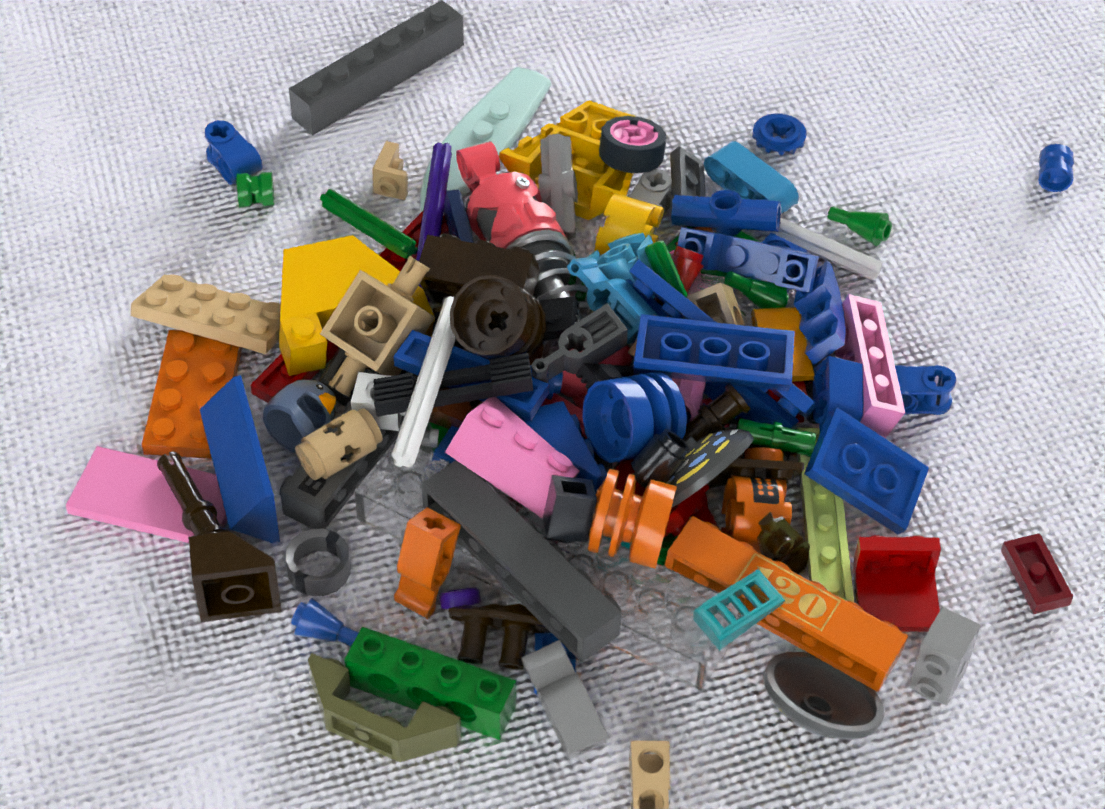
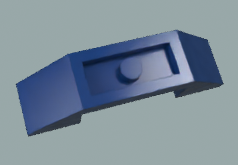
(752, 258)

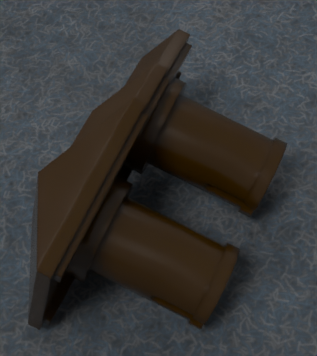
(513, 620)

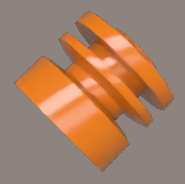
(631, 518)

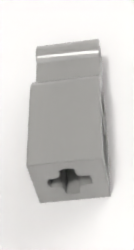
(565, 700)

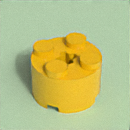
(625, 218)

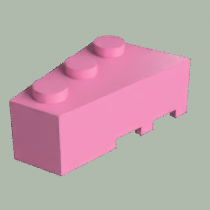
(509, 454)

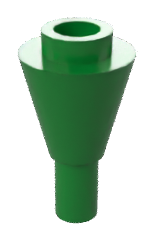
(869, 225)
(759, 292)

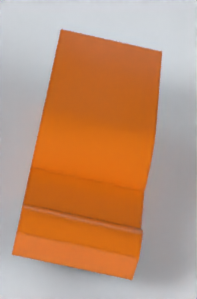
(425, 560)

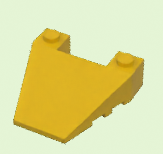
(313, 286)

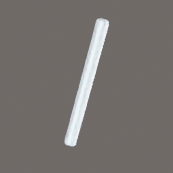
(425, 390)

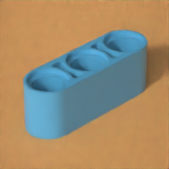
(745, 173)

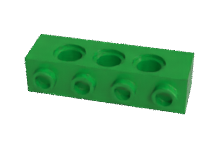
(415, 674)

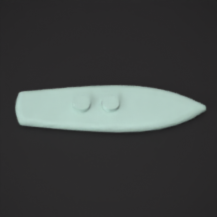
(495, 118)

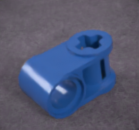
(230, 151)
(920, 389)

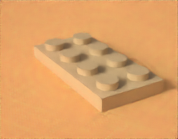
(210, 313)

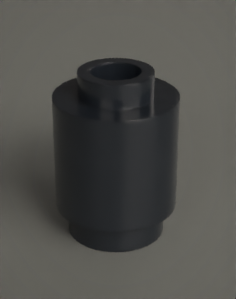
(660, 458)

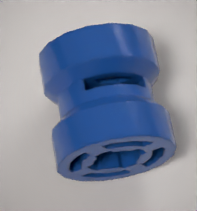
(1056, 168)

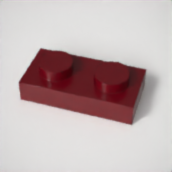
(1036, 573)

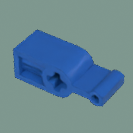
(838, 385)

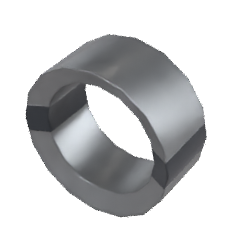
(312, 541)

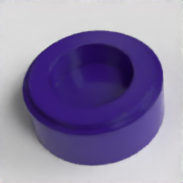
(460, 597)

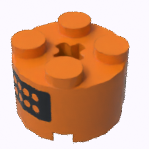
(748, 502)

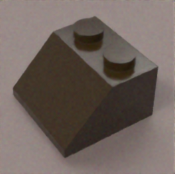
(232, 577)

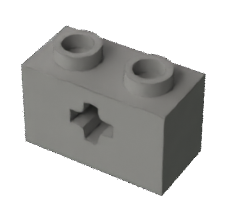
(944, 656)

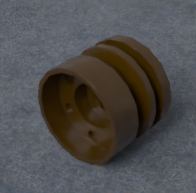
(481, 308)

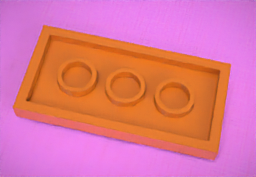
(187, 379)

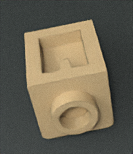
(388, 173)

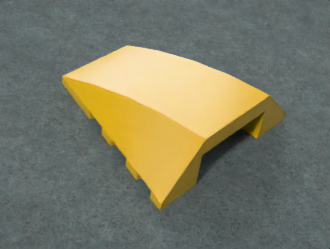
(594, 178)

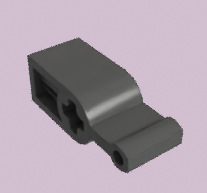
(596, 334)

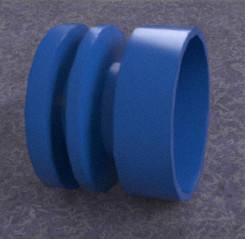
(629, 411)

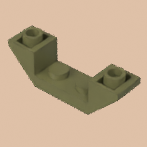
(428, 731)

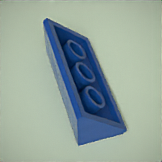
(715, 352)
(240, 463)

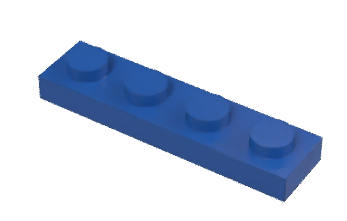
(412, 354)

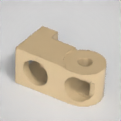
(649, 774)

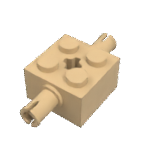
(375, 322)

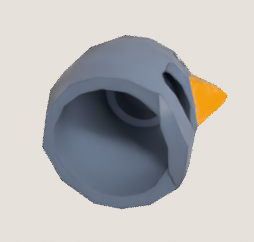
(299, 411)

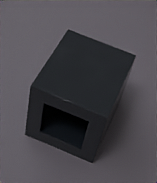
(569, 509)

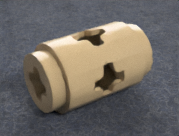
(322, 452)

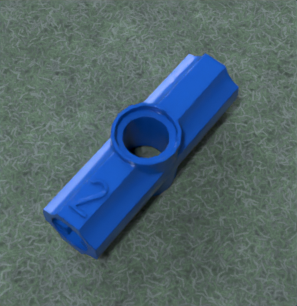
(726, 213)

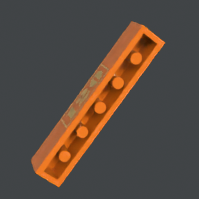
(811, 615)

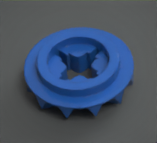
(782, 125)

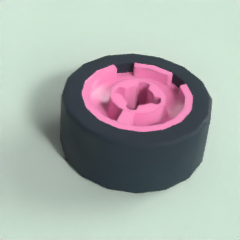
(632, 144)

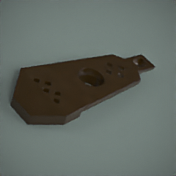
(783, 543)

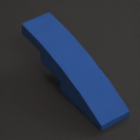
(822, 315)

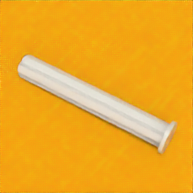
(829, 250)

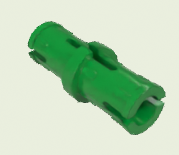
(779, 437)

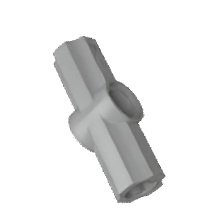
(559, 181)

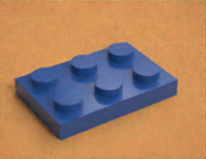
(867, 471)

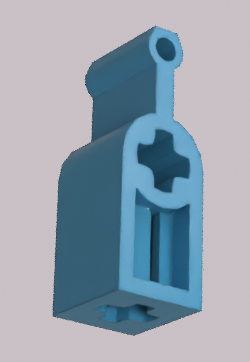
(616, 292)

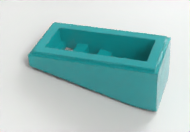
(723, 636)

